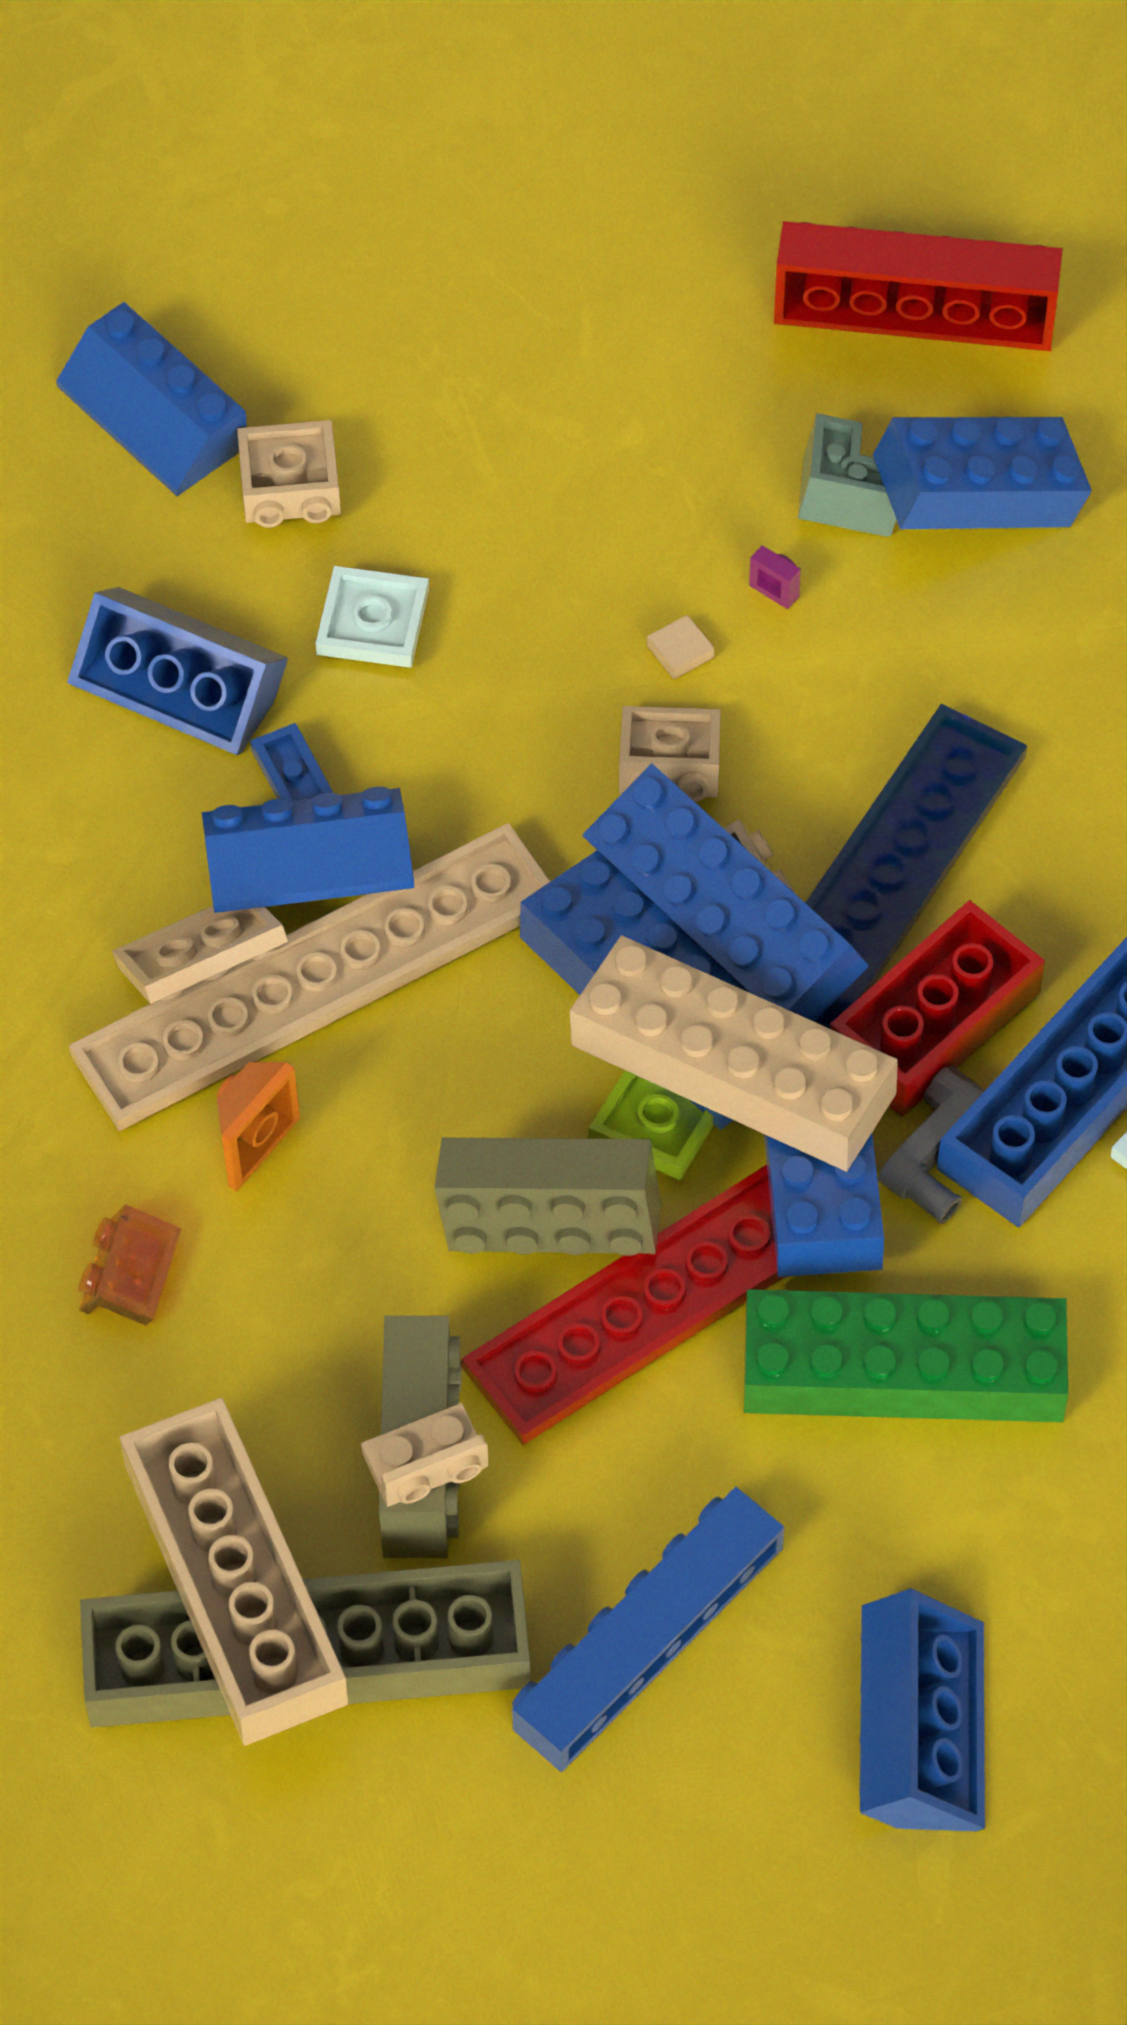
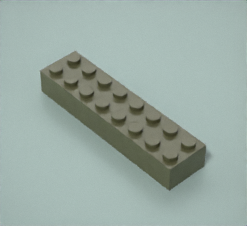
(389, 1630)

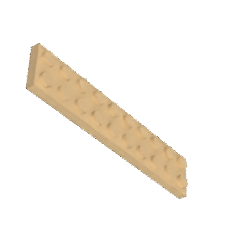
(310, 980)

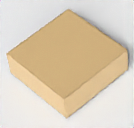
(680, 646)

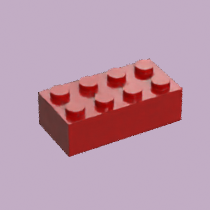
(944, 999)

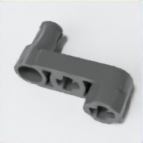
(908, 1168)

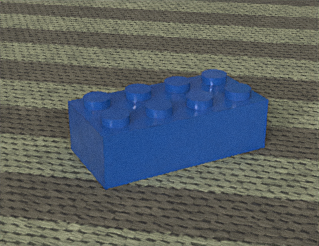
(981, 472)
(823, 1214)

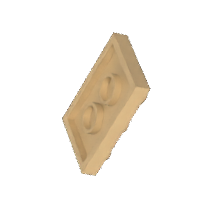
(197, 950)

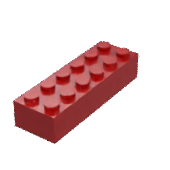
(917, 285)

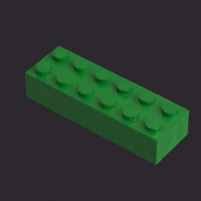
(905, 1355)

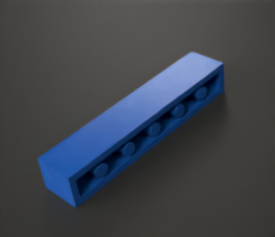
(646, 1628)

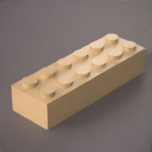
(734, 1052)
(234, 1571)

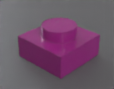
(775, 576)

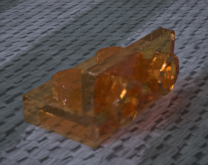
(129, 1265)

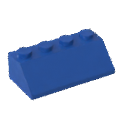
(152, 399)
(176, 669)
(307, 849)
(922, 1714)

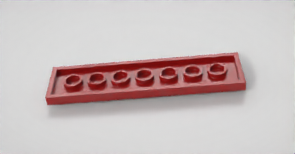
(629, 1312)

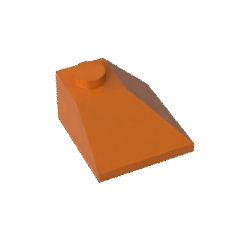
(255, 1115)

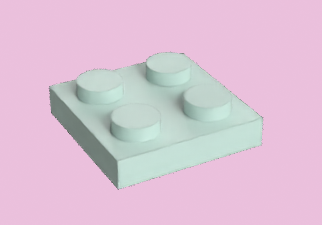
(372, 616)

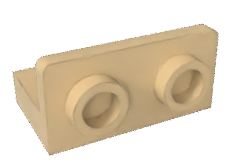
(425, 1455)

